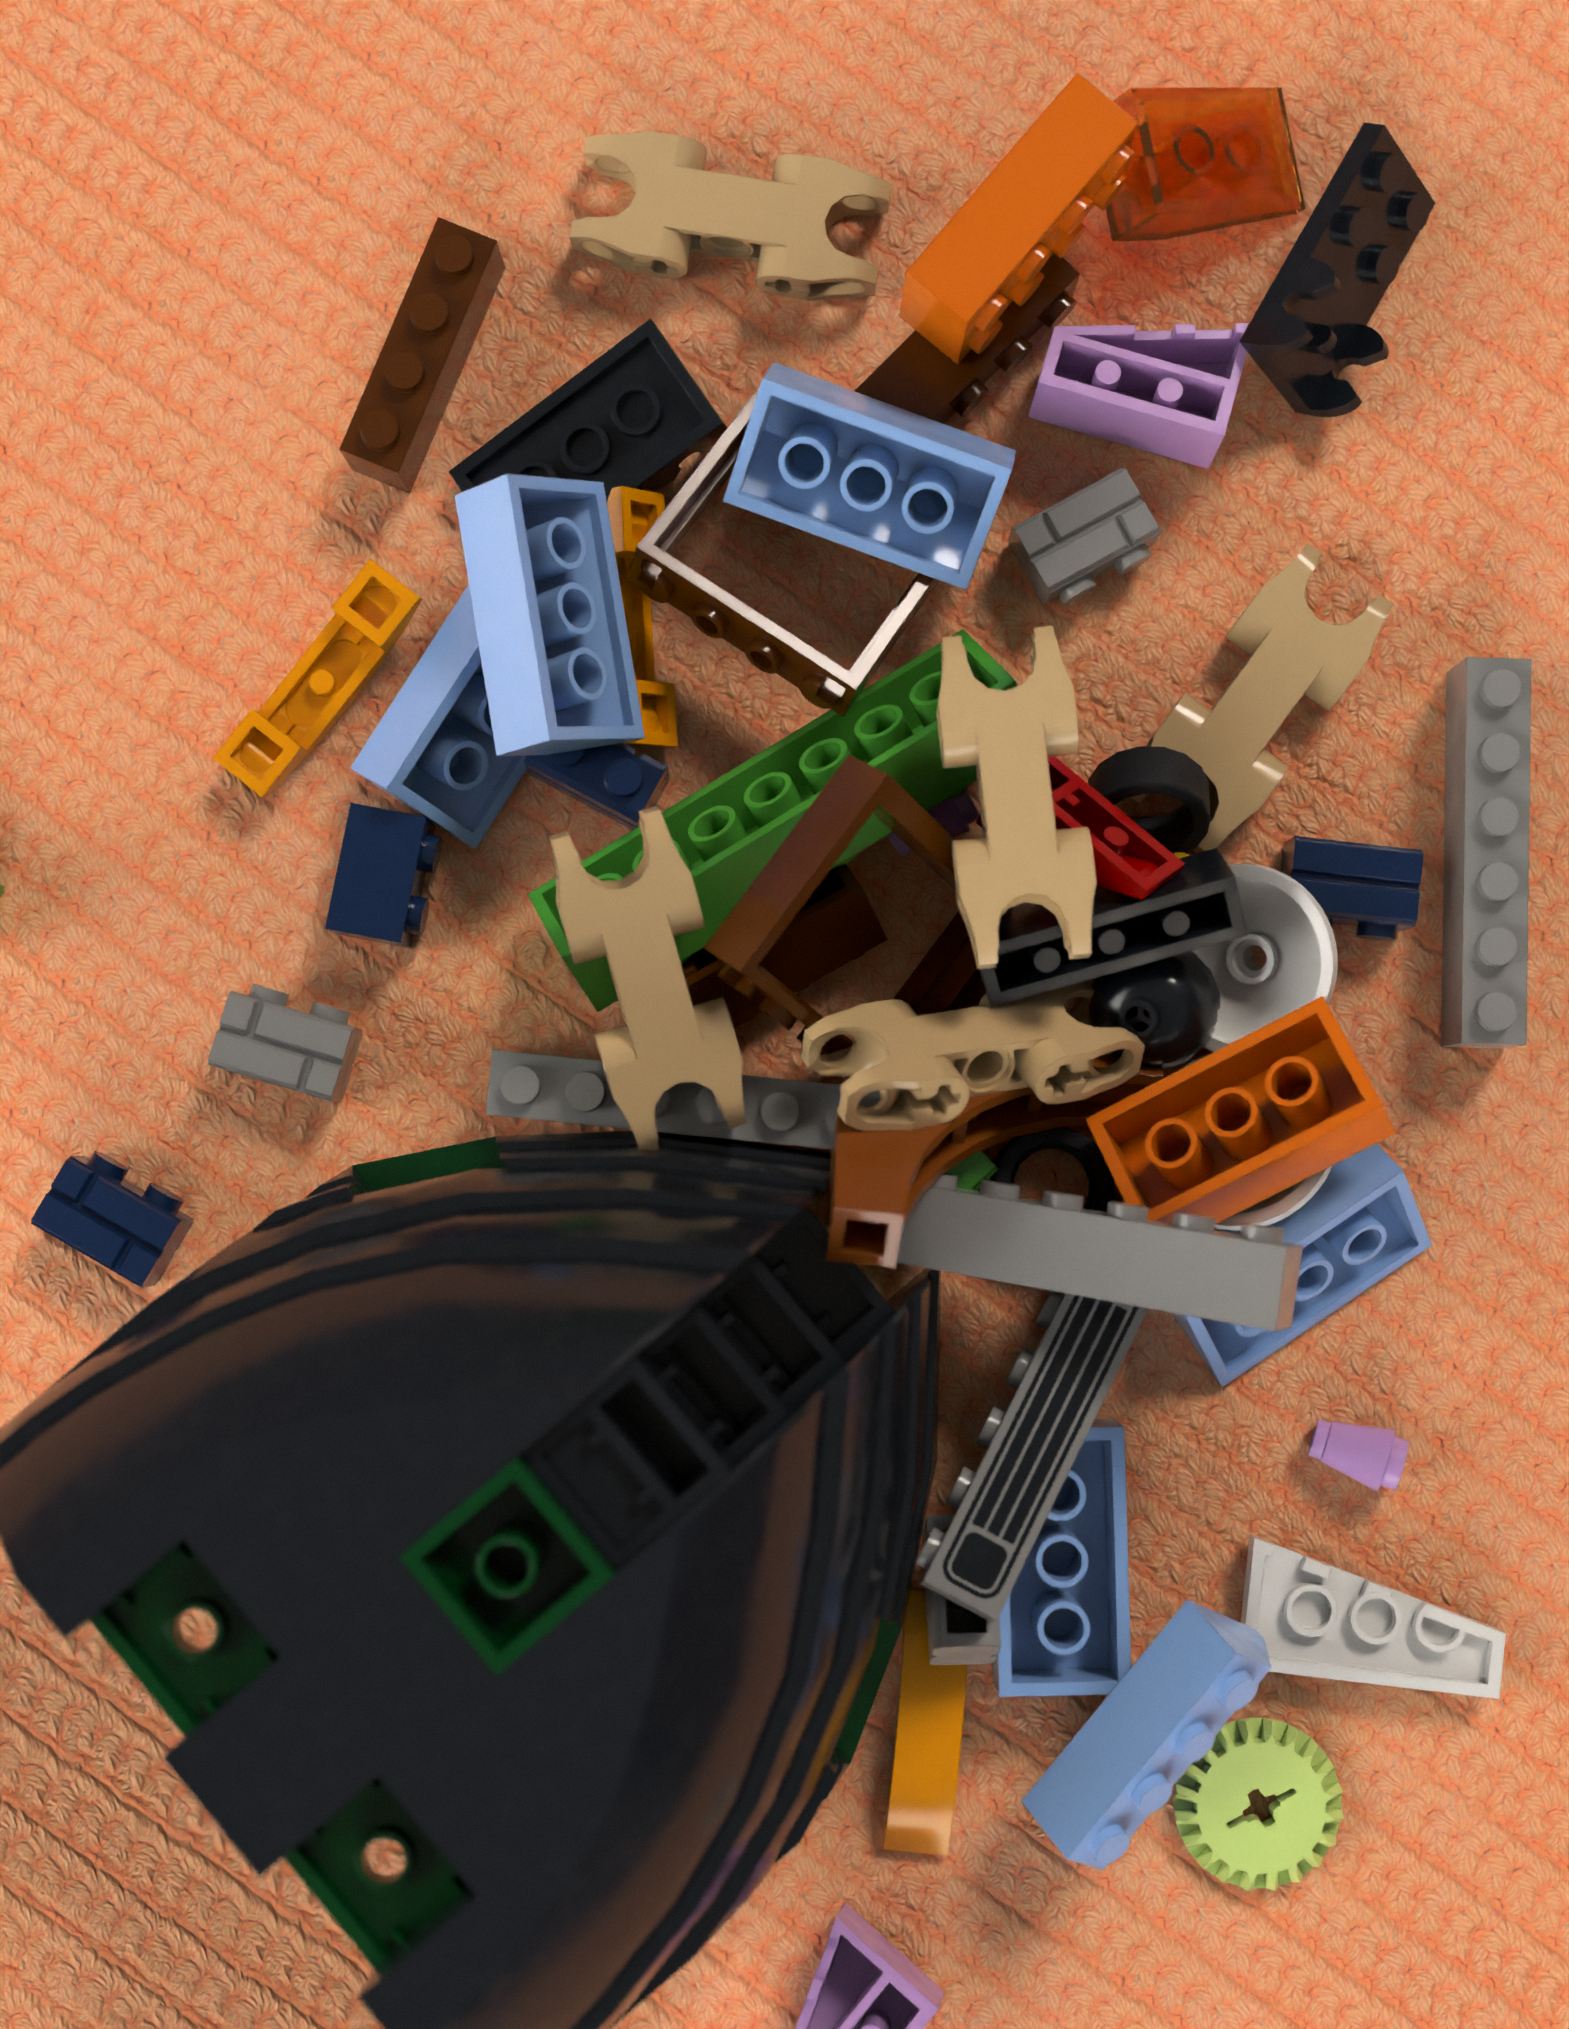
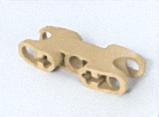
(731, 216)
(1288, 658)
(1020, 851)
(634, 928)
(941, 1059)

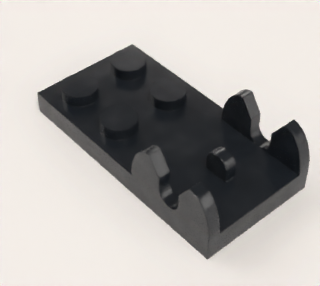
(1337, 276)
(612, 423)

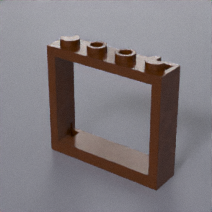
(728, 618)
(799, 866)

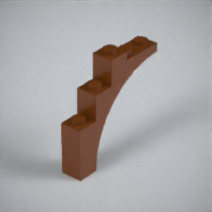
(885, 1172)

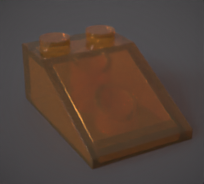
(1205, 162)

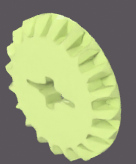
(1303, 1817)

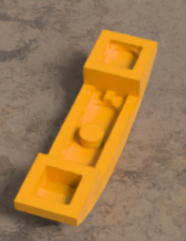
(631, 517)
(322, 682)
(924, 1743)

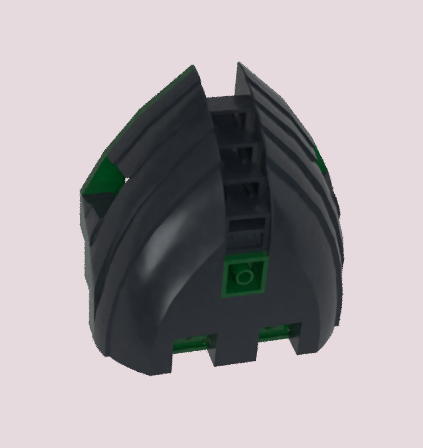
(525, 1537)

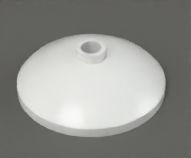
(1298, 949)

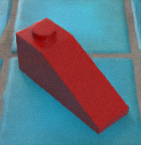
(1123, 852)

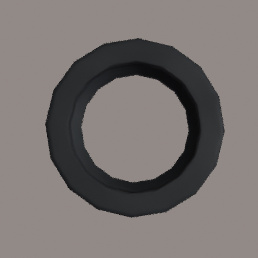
(1164, 773)
(1070, 1141)

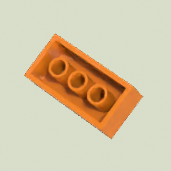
(1018, 220)
(1243, 1120)

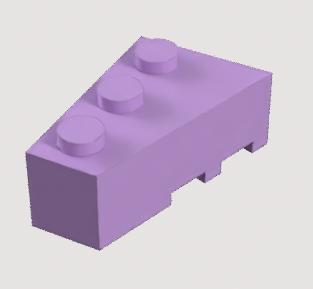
(1143, 387)
(867, 1983)

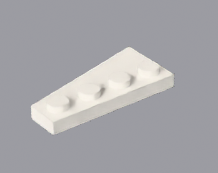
(1361, 1631)

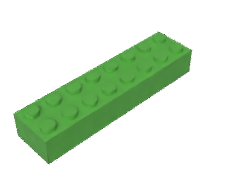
(745, 815)

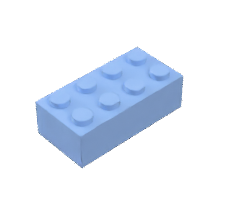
(1070, 1604)

